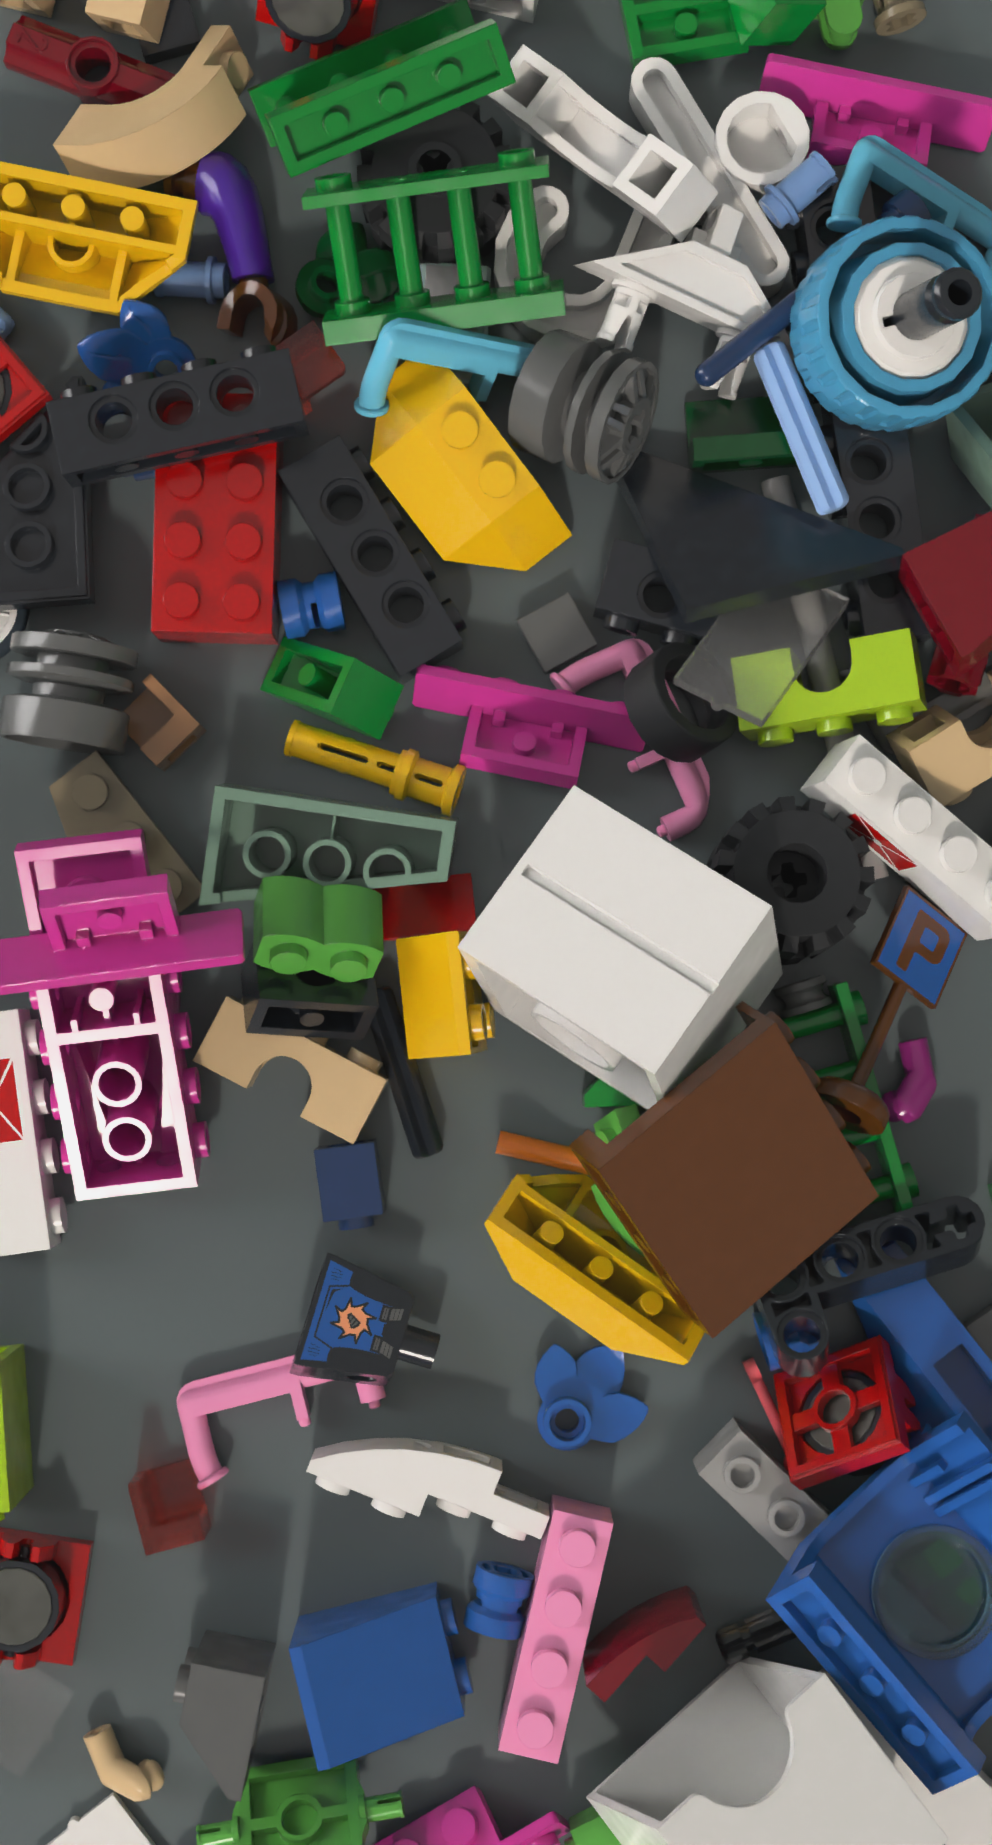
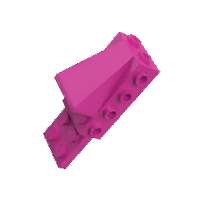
(114, 1044)

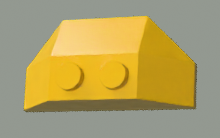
(87, 238)
(460, 474)
(579, 1266)

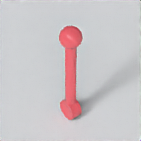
(765, 1398)

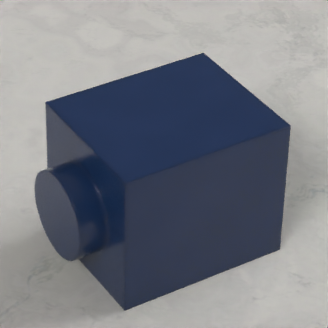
(350, 1183)

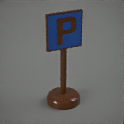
(919, 957)

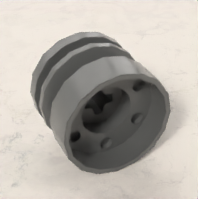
(583, 406)
(68, 692)

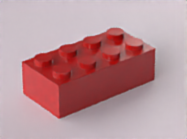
(218, 543)

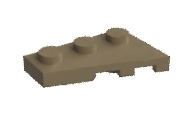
(97, 802)

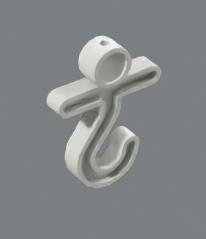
(753, 145)

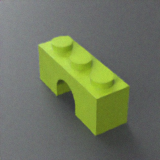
(881, 686)

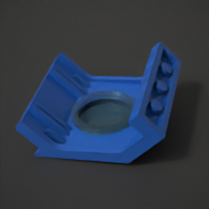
(902, 1599)

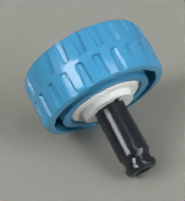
(894, 324)

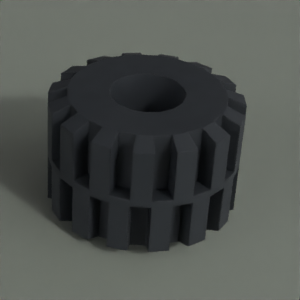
(436, 144)
(813, 857)

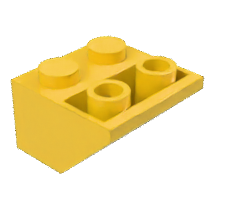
(441, 998)

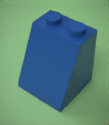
(378, 1672)

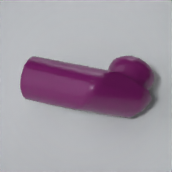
(918, 1084)

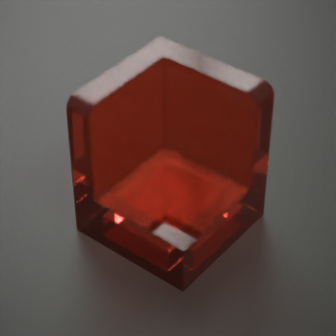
(313, 362)
(169, 1506)

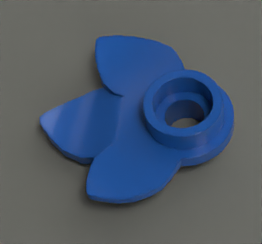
(135, 346)
(591, 1390)

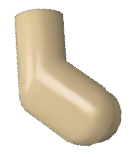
(118, 1773)

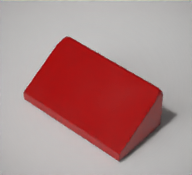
(428, 908)

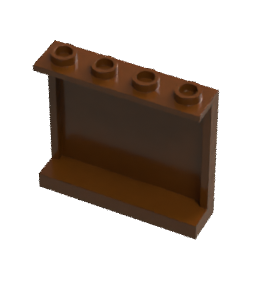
(732, 1174)

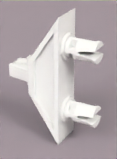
(691, 279)

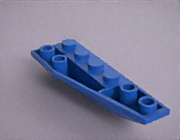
(928, 1349)

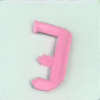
(690, 778)
(241, 1388)

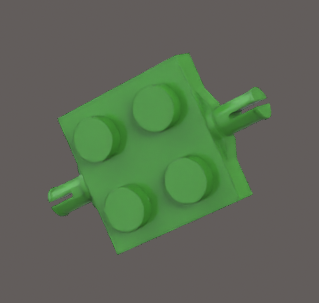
(302, 1807)

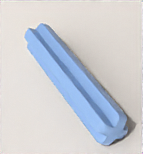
(801, 428)

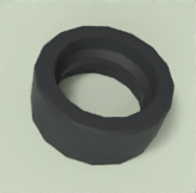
(659, 719)

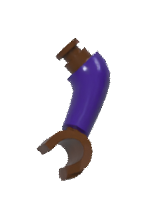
(234, 204)

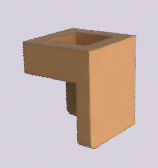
(161, 724)

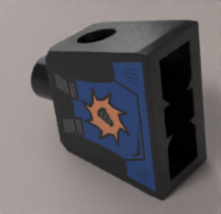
(359, 1328)

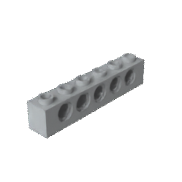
(759, 1488)

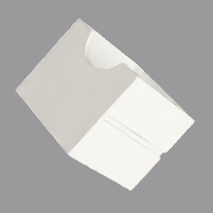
(622, 950)
(763, 1762)

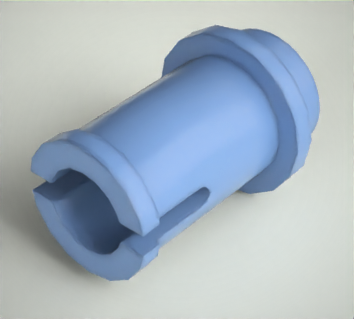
(797, 190)
(198, 280)

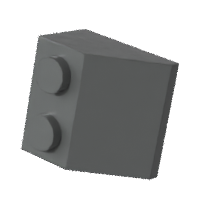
(224, 1702)

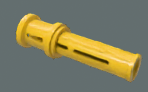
(307, 744)

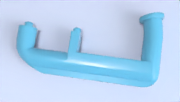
(894, 171)
(440, 347)

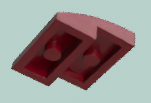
(653, 1629)

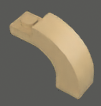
(166, 129)

